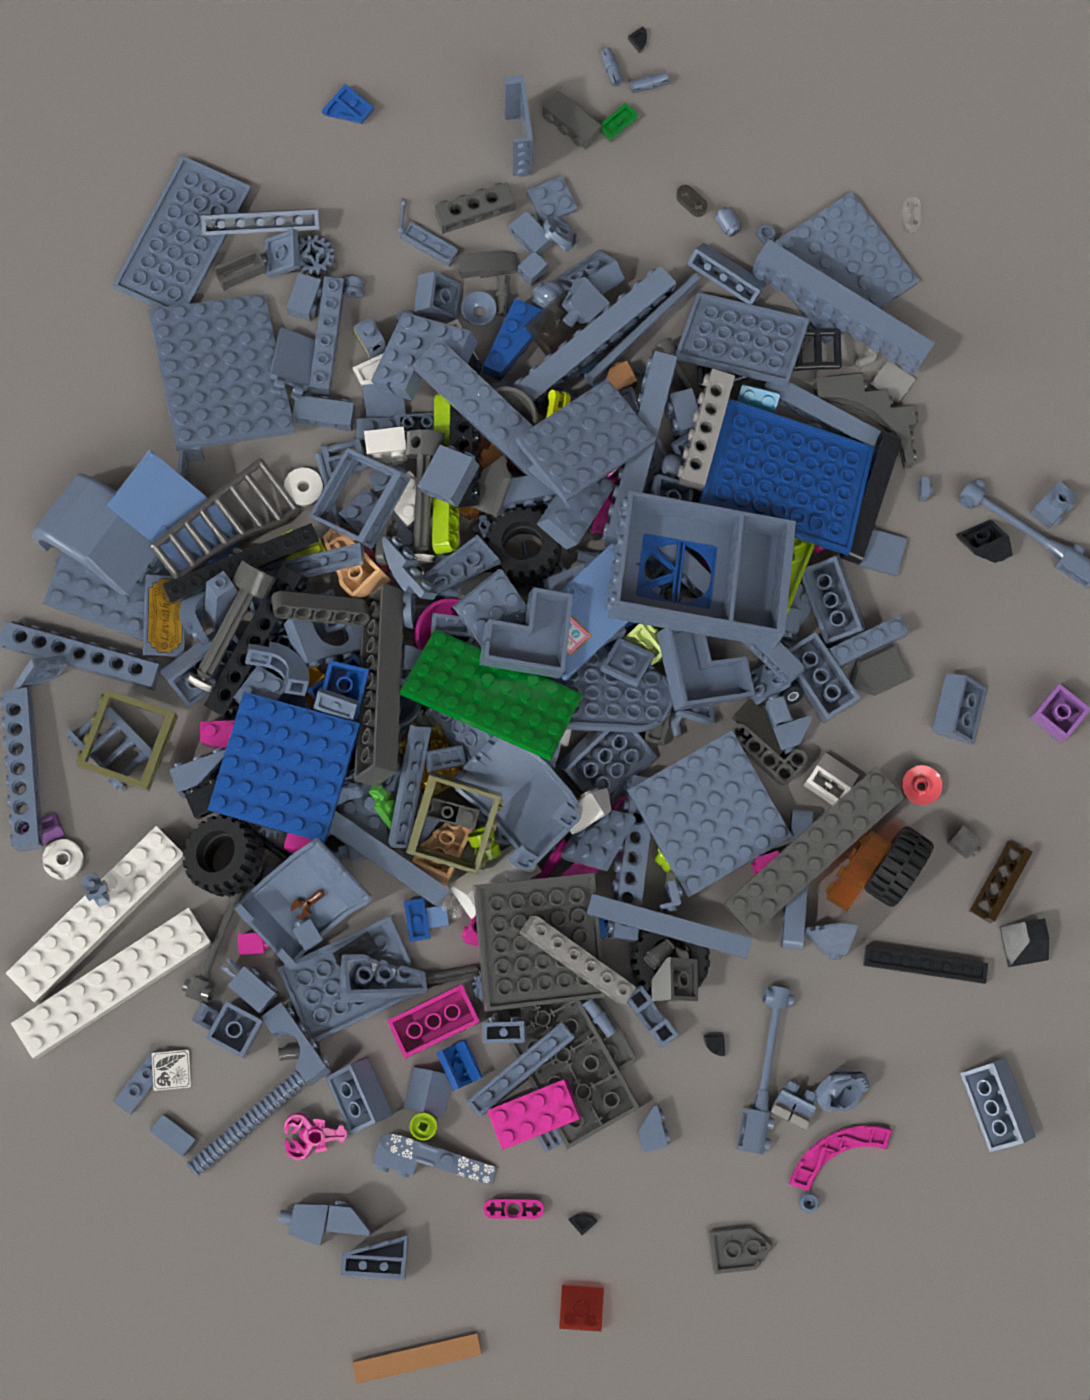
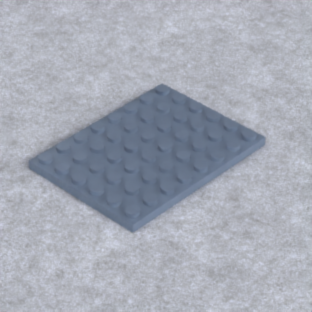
(218, 372)

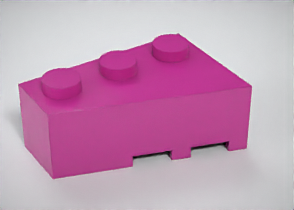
(215, 733)

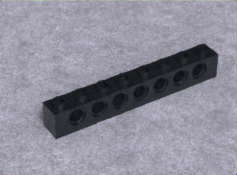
(470, 438)
(260, 555)
(256, 629)

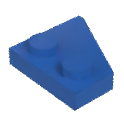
(348, 106)

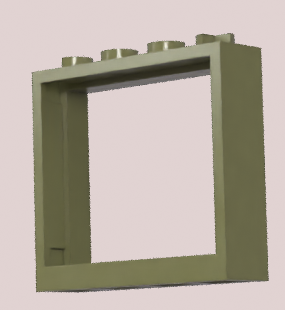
(156, 754)
(449, 860)

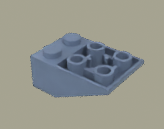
(196, 772)

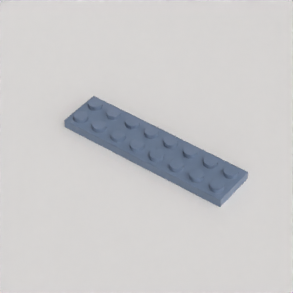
(474, 400)

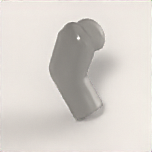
(868, 358)

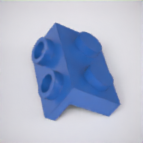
(459, 1065)

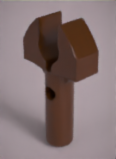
(307, 903)

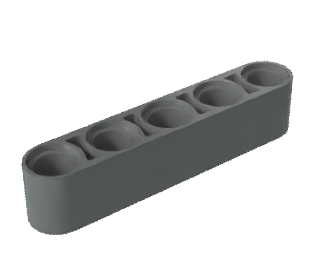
(320, 608)

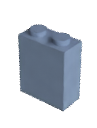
(449, 475)

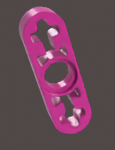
(518, 1216)

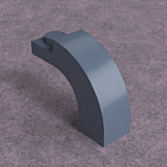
(191, 616)
(284, 661)

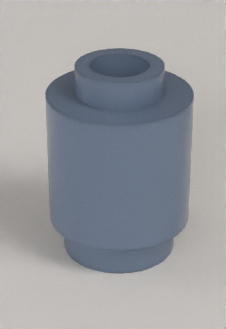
(728, 221)

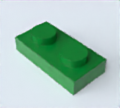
(618, 122)

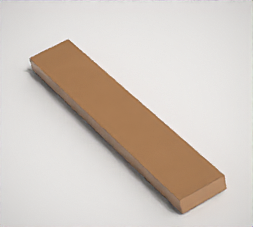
(416, 1358)

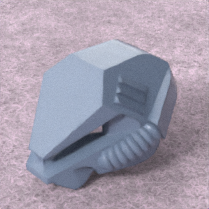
(834, 1090)

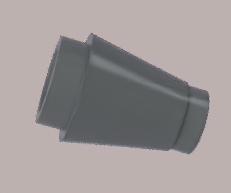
(658, 954)

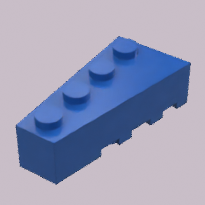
(511, 340)

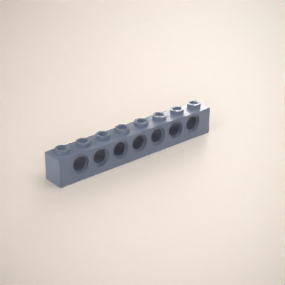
(147, 678)
(33, 837)
(636, 869)

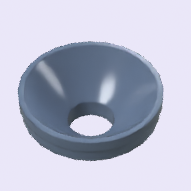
(478, 300)

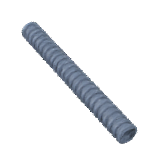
(246, 1123)

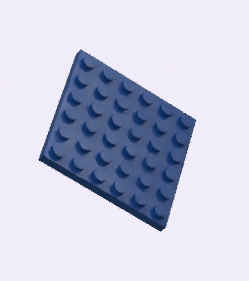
(284, 767)

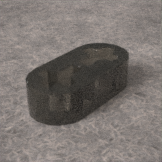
(687, 202)

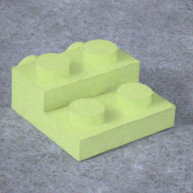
(646, 638)

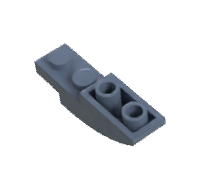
(409, 421)
(403, 567)

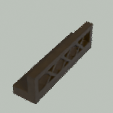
(1007, 886)

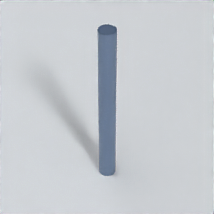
(324, 477)

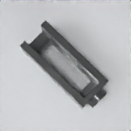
(240, 268)

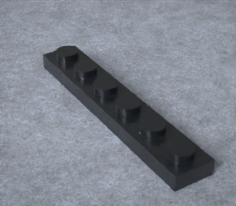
(925, 964)

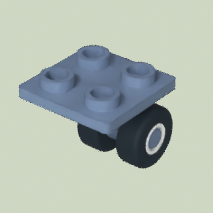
(768, 684)

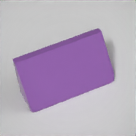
(50, 828)

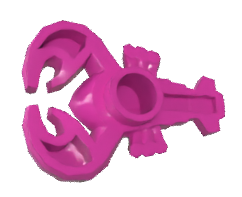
(311, 1135)

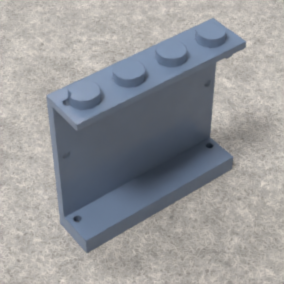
(517, 108)

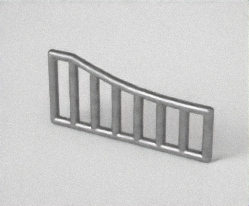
(242, 533)

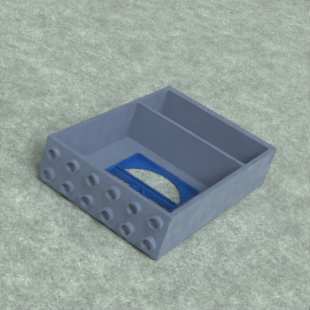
(746, 560)

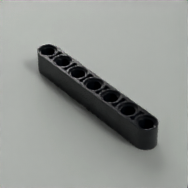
(879, 474)

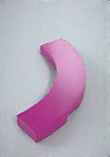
(833, 1145)

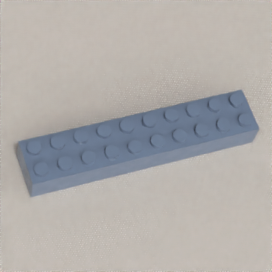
(842, 307)
(597, 337)
(650, 410)

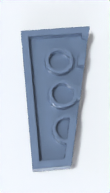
(462, 564)

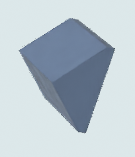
(428, 1092)

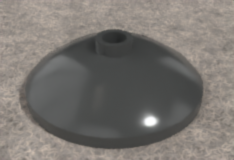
(520, 402)

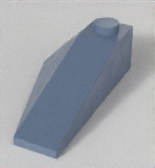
(371, 979)

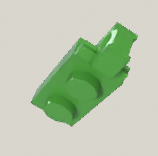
(383, 804)

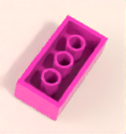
(433, 1021)
(534, 1114)

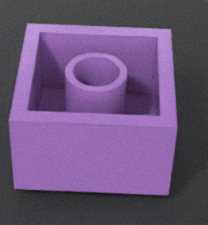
(1060, 713)

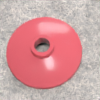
(929, 778)

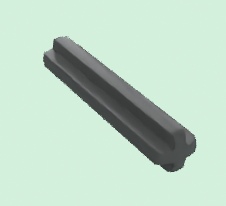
(452, 975)

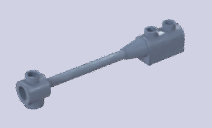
(1070, 560)
(757, 1120)

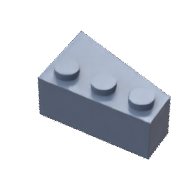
(377, 1261)

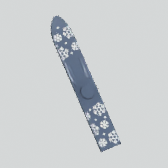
(438, 1158)

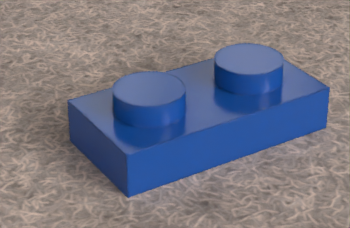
(417, 920)

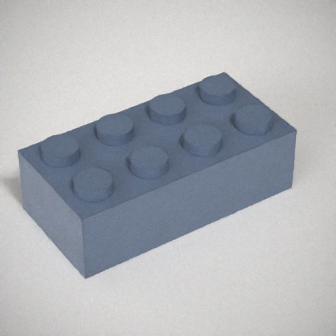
(527, 492)
(823, 679)

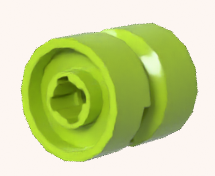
(475, 839)
(423, 1126)

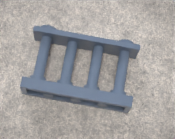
(131, 740)

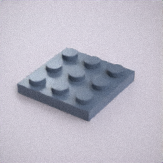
(491, 600)
(600, 841)

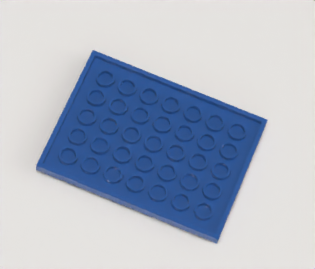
(789, 473)

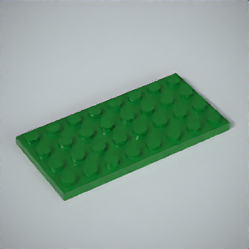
(498, 701)

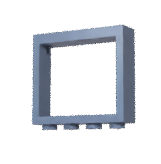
(382, 509)

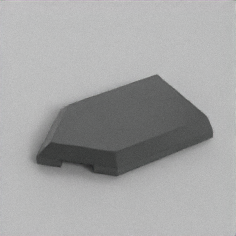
(494, 486)
(879, 671)
(737, 1249)

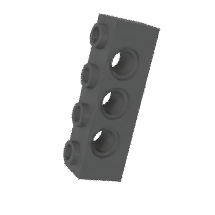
(469, 216)

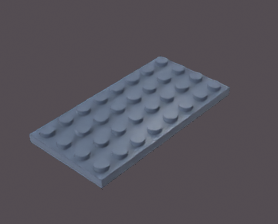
(170, 251)

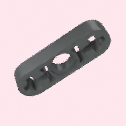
(389, 530)

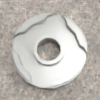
(308, 476)
(74, 863)

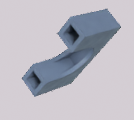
(314, 650)

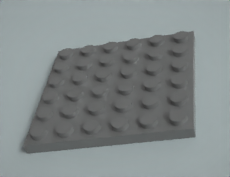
(516, 969)

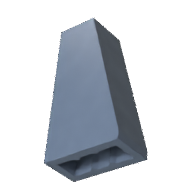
(218, 599)

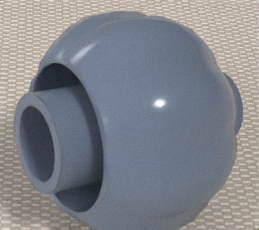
(545, 293)

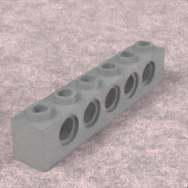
(722, 383)
(577, 959)

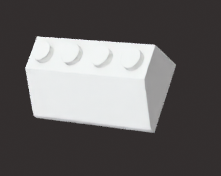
(494, 872)

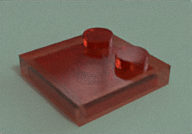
(581, 1308)

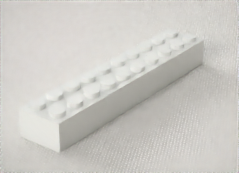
(88, 925)
(111, 983)

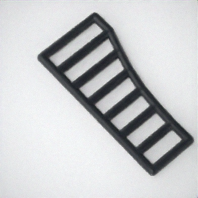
(800, 366)

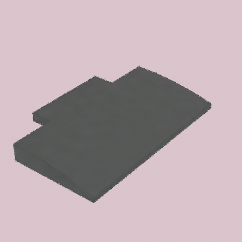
(588, 1062)

